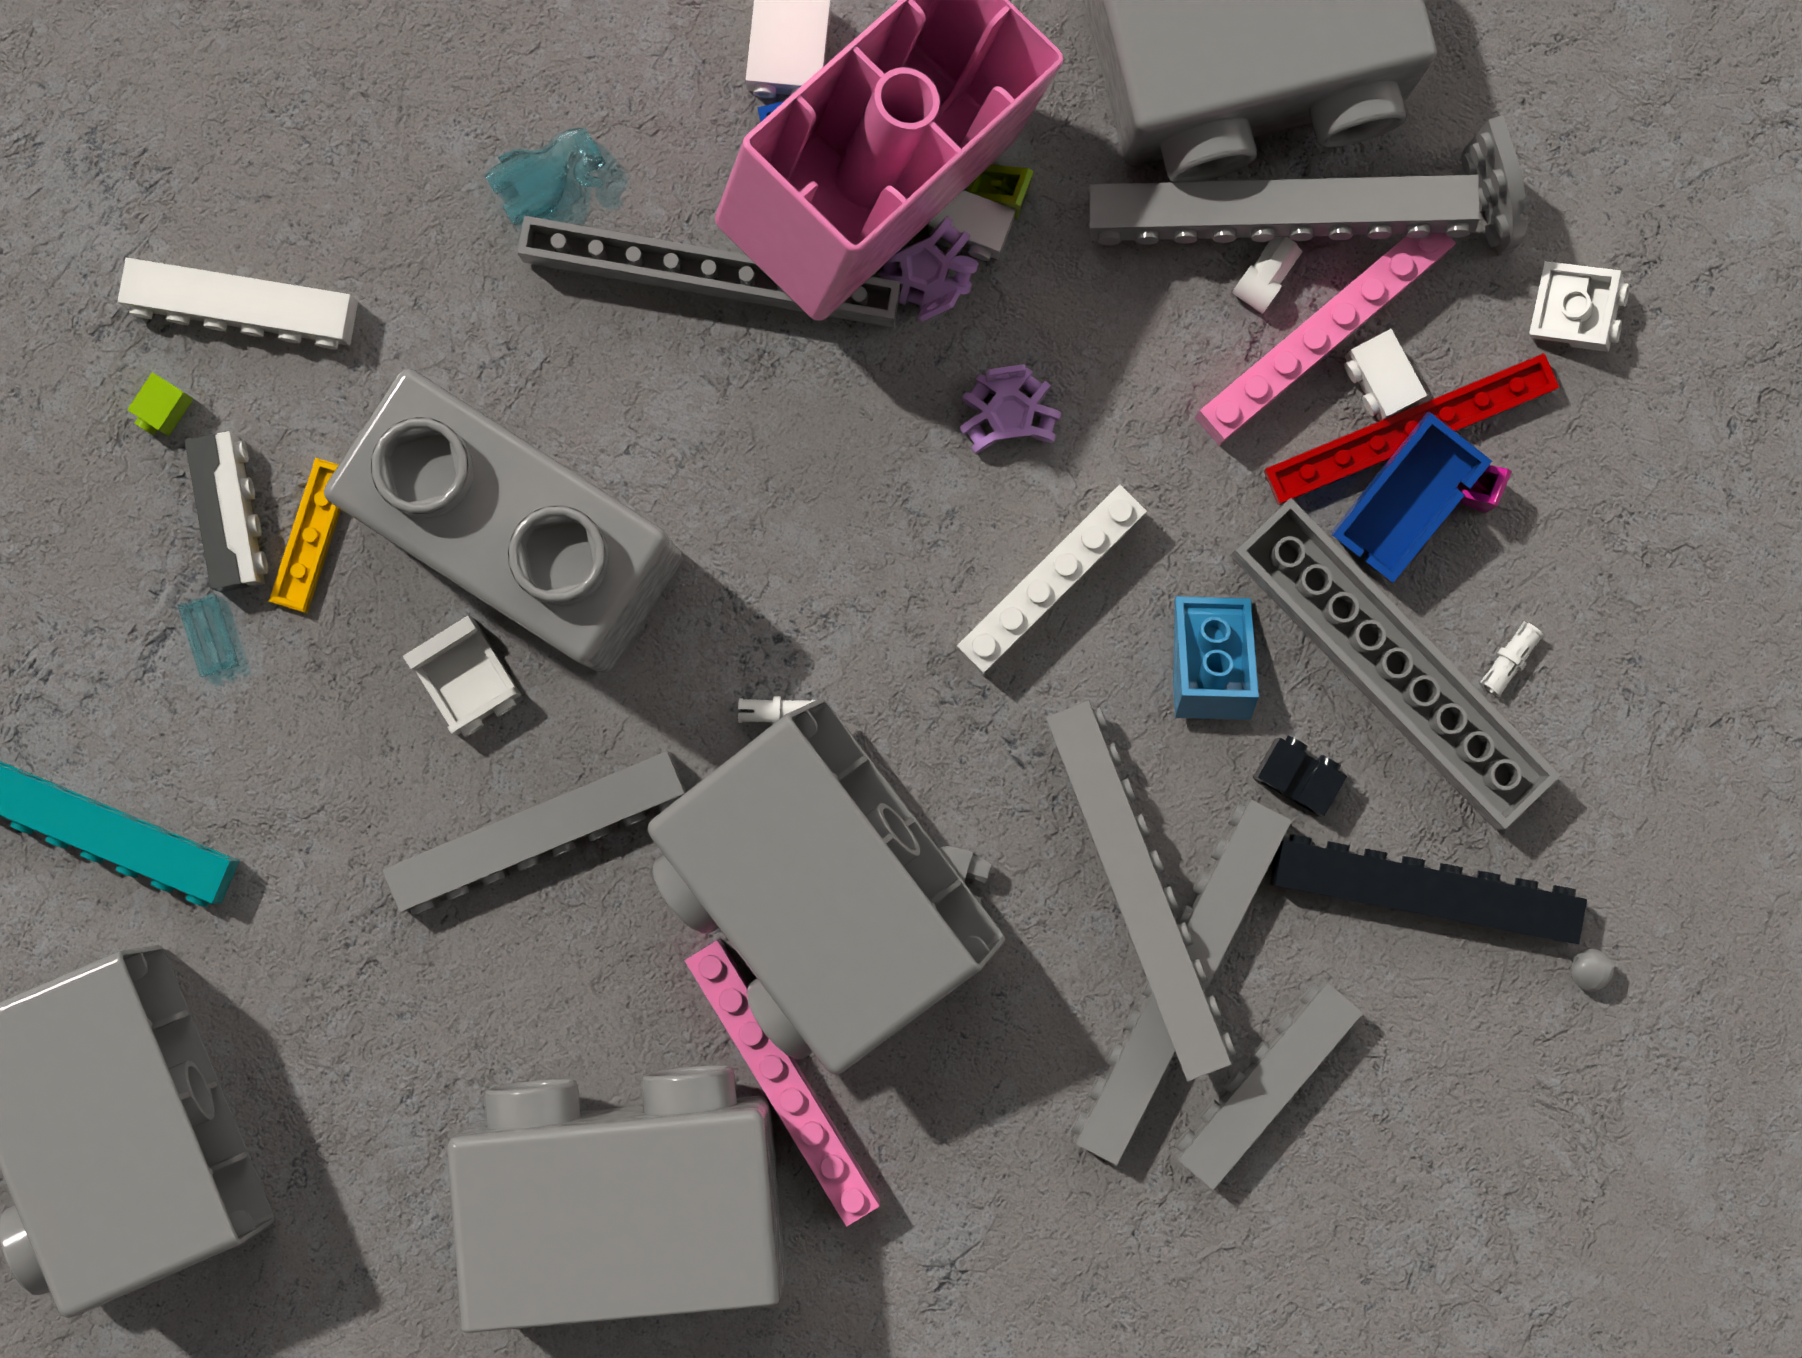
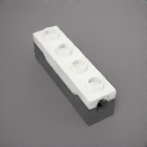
(225, 511)

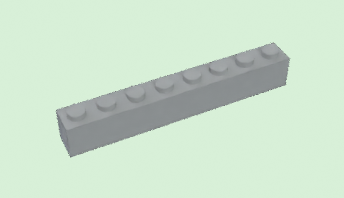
(534, 832)

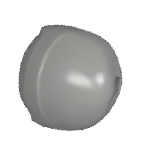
(1592, 970)

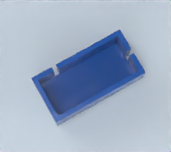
(1410, 496)

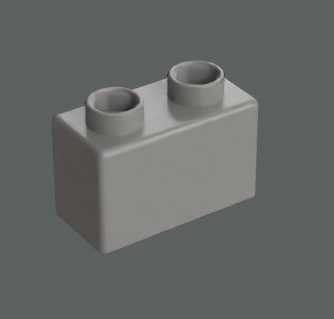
(1213, 74)
(504, 521)
(821, 890)
(116, 1136)
(616, 1206)

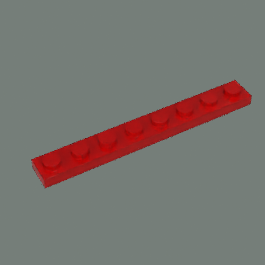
(1382, 439)

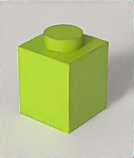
(159, 405)

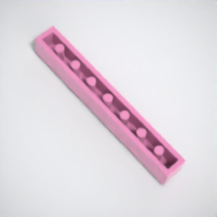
(1321, 334)
(784, 1086)

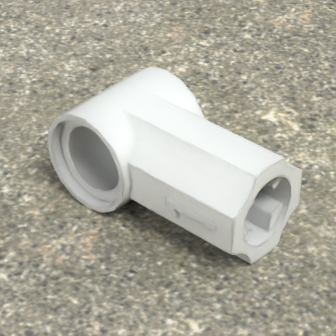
(1263, 279)

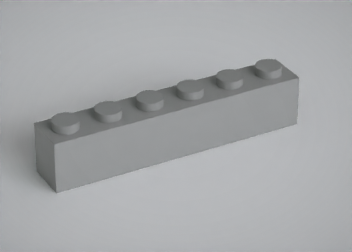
(1267, 1083)

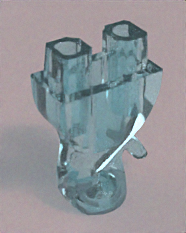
(543, 173)

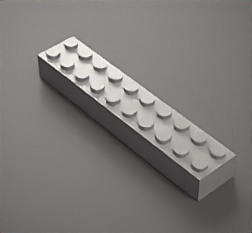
(1395, 665)

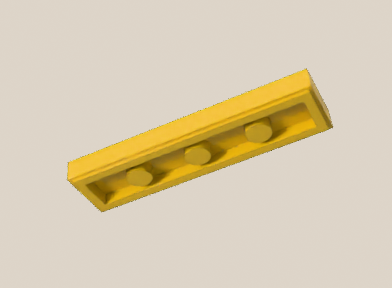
(307, 542)

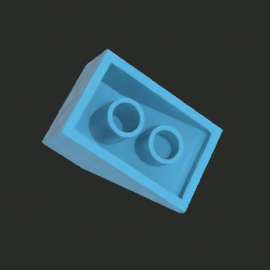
(1214, 658)

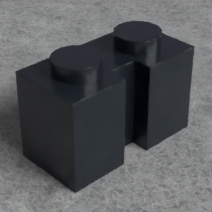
(1299, 776)

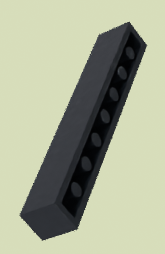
(1429, 891)

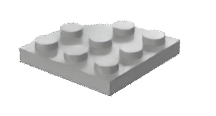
(1500, 184)

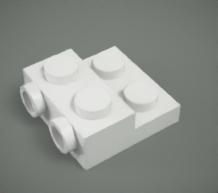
(1579, 306)

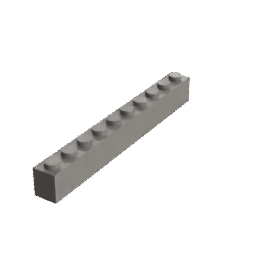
(1284, 209)
(684, 268)
(1139, 891)
(1212, 922)

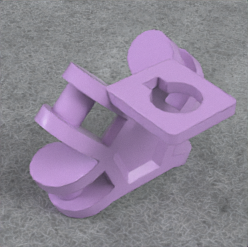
(926, 268)
(1010, 410)

